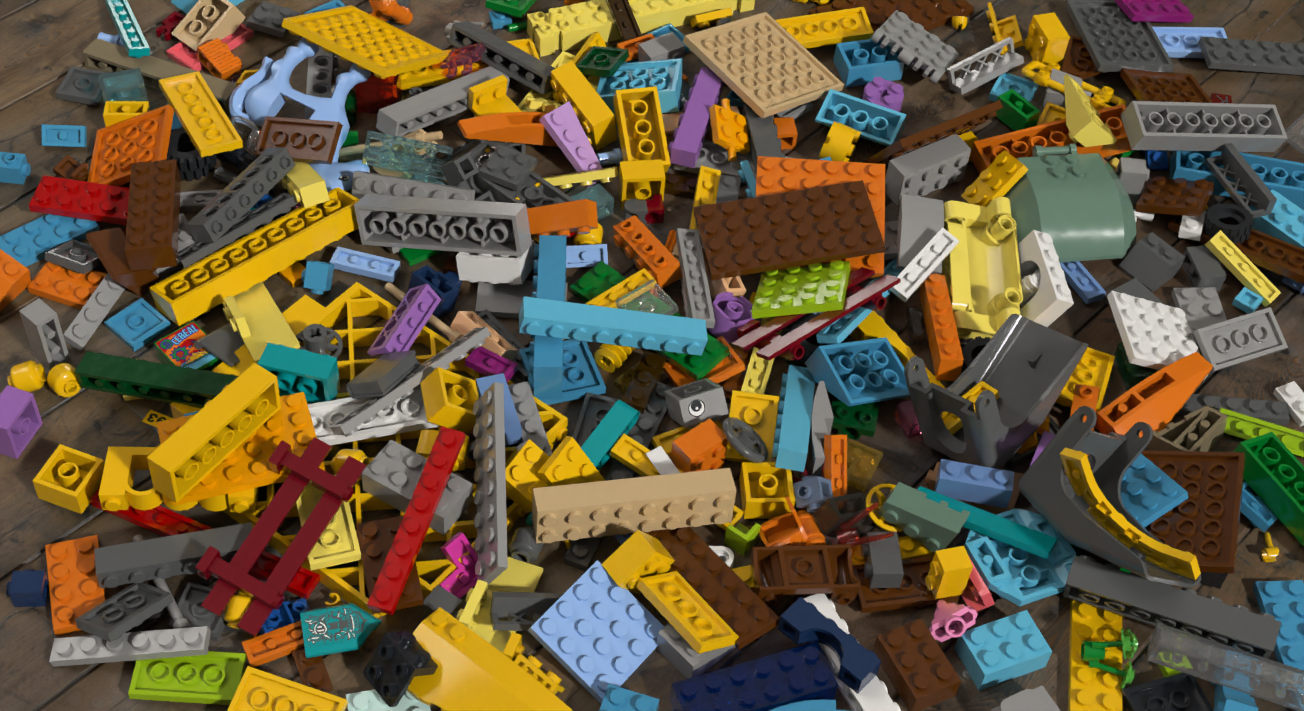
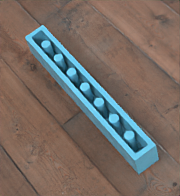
(612, 326)

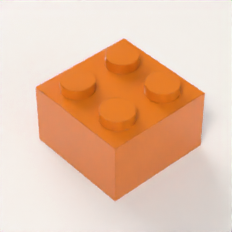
(700, 448)

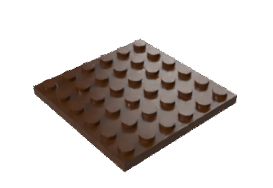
(1210, 516)

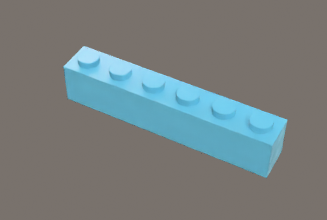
(794, 419)

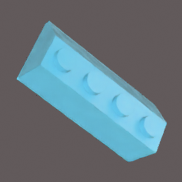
(872, 120)

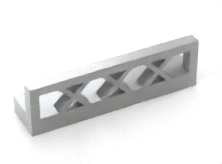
(984, 71)

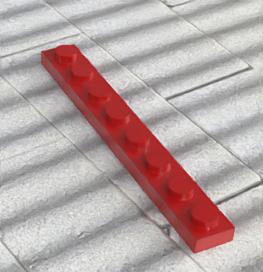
(416, 521)

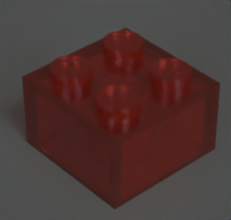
(378, 93)

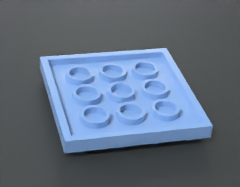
(598, 631)

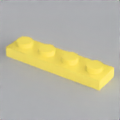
(585, 178)
(1242, 267)

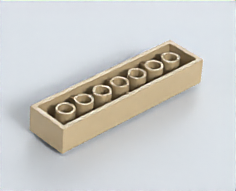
(633, 505)

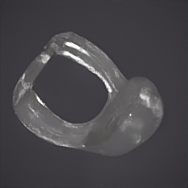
(253, 138)

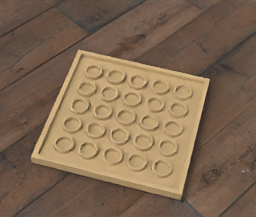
(763, 64)

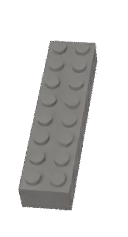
(1203, 126)
(443, 224)

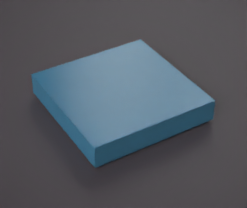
(137, 324)

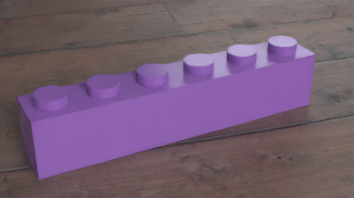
(696, 118)

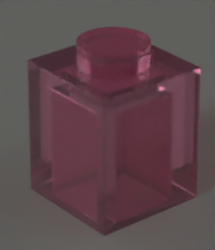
(906, 419)

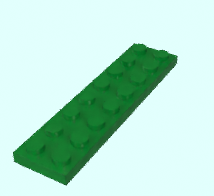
(604, 277)

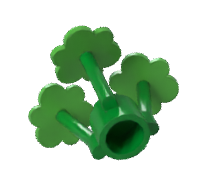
(1094, 651)

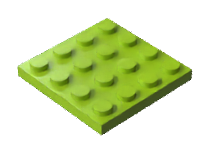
(802, 290)

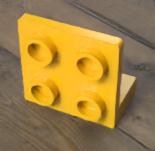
(491, 98)

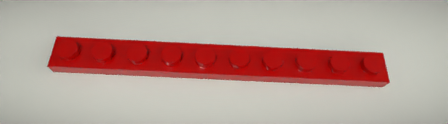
(169, 523)

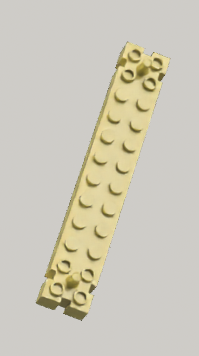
(573, 24)

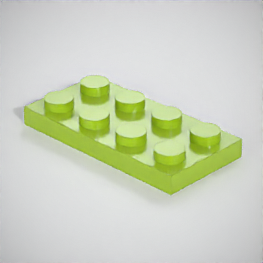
(189, 678)

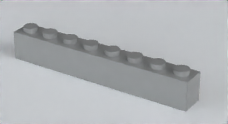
(432, 105)

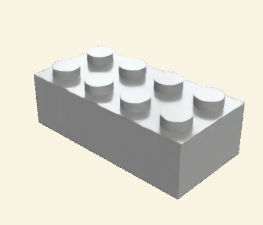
(927, 168)
(395, 475)

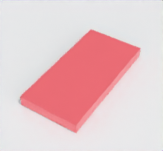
(187, 57)

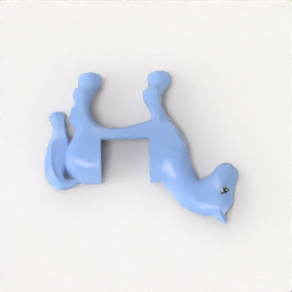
(264, 96)

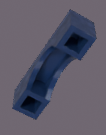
(806, 624)

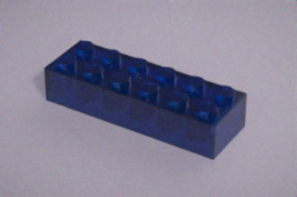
(759, 683)

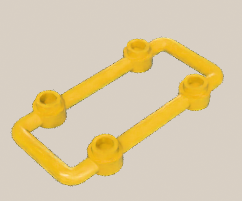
(1043, 78)

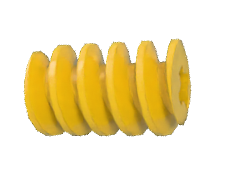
(612, 356)

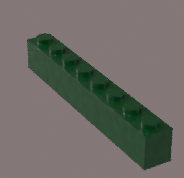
(150, 379)

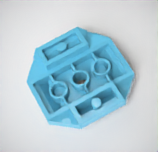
(1015, 572)

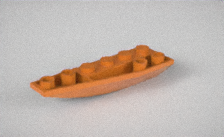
(508, 127)
(1155, 398)

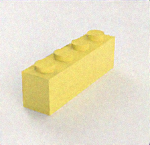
(305, 185)

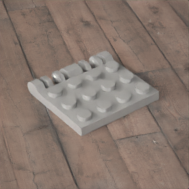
(915, 46)

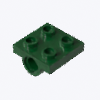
(855, 419)

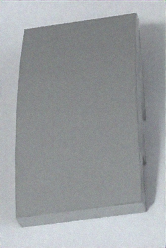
(917, 224)
(820, 425)

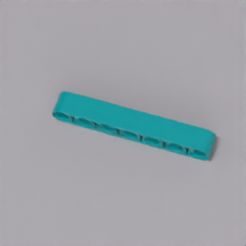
(598, 445)

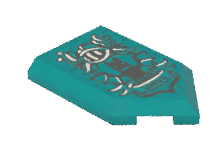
(336, 629)

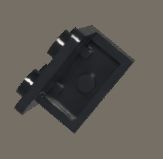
(396, 664)

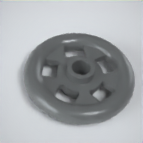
(745, 440)

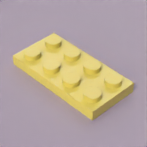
(338, 541)

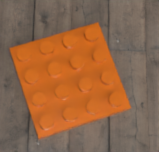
(130, 142)

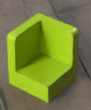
(741, 538)

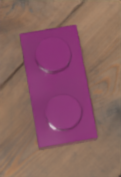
(490, 363)

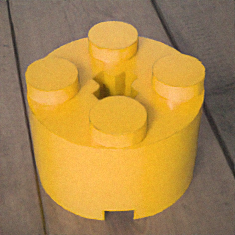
(839, 142)

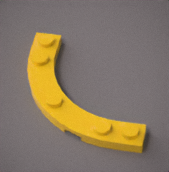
(1159, 554)

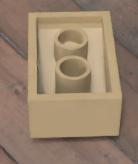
(208, 21)

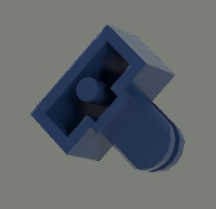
(445, 286)

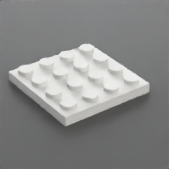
(1151, 331)

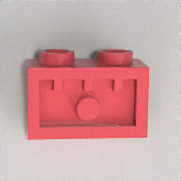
(976, 592)

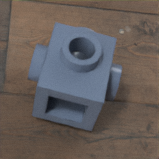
(812, 492)

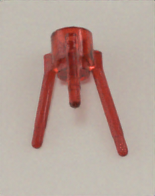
(852, 536)

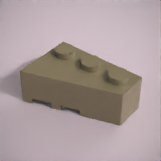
(1195, 433)

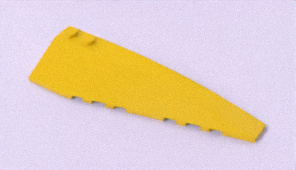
(474, 672)

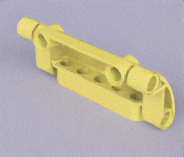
(983, 267)

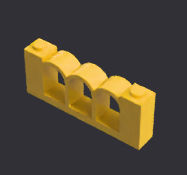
(118, 480)

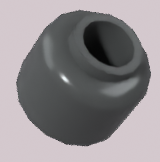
(524, 546)

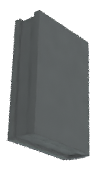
(383, 375)

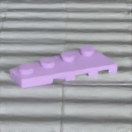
(570, 137)

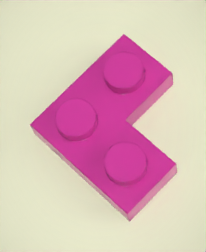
(466, 579)

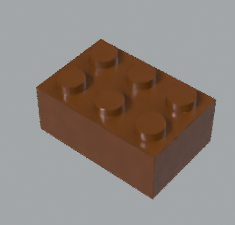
(916, 666)

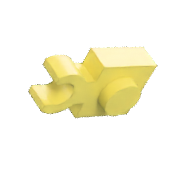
(543, 104)

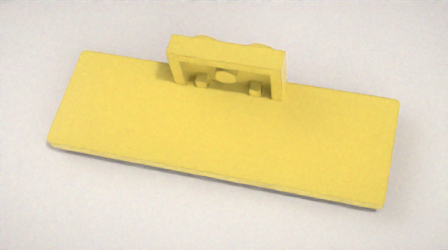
(258, 320)
(476, 614)

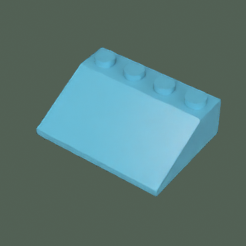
(659, 73)

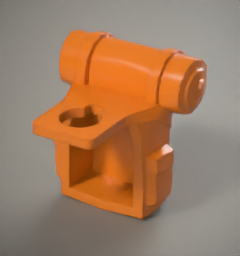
(390, 10)
(791, 529)

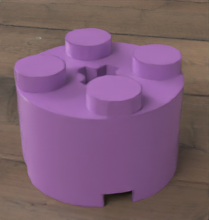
(884, 93)
(729, 315)

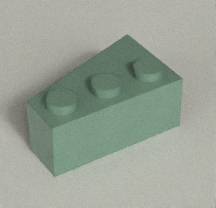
(922, 518)

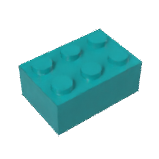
(302, 372)

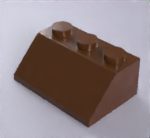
(110, 248)

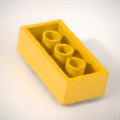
(588, 106)
(641, 125)

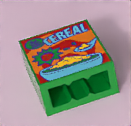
(179, 349)

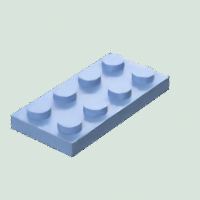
(1183, 41)

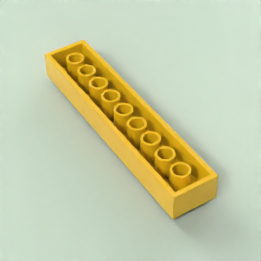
(255, 258)

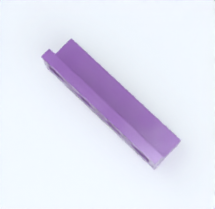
(406, 321)

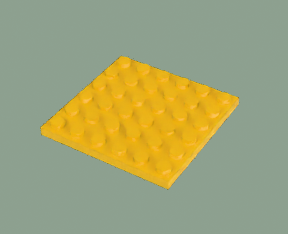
(365, 41)

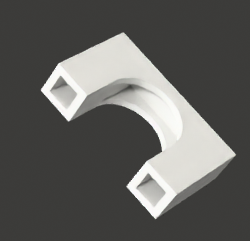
(1053, 292)

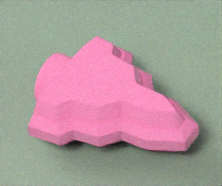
(951, 620)

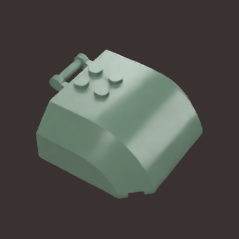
(1075, 203)

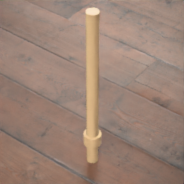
(421, 136)
(433, 320)

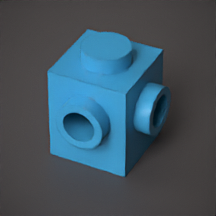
(13, 168)
(318, 276)

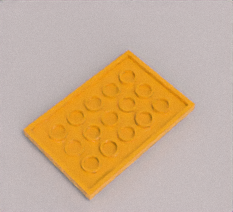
(248, 464)

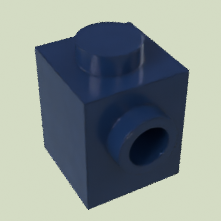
(28, 588)

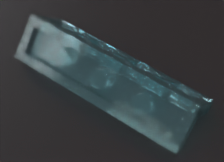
(406, 159)

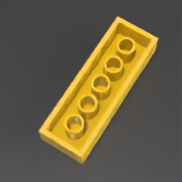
(214, 432)

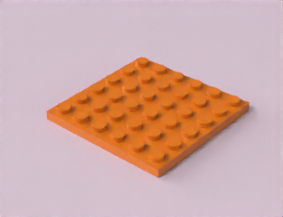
(792, 174)

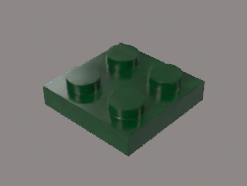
(602, 61)

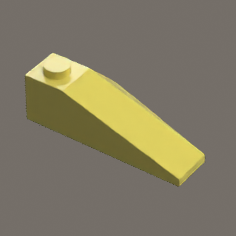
(1083, 118)

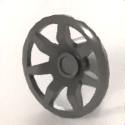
(316, 339)

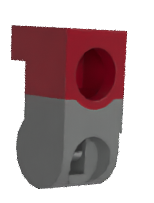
(647, 211)

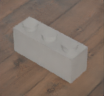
(44, 334)

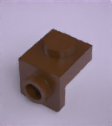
(71, 169)

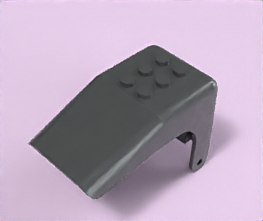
(1029, 371)
(1109, 459)

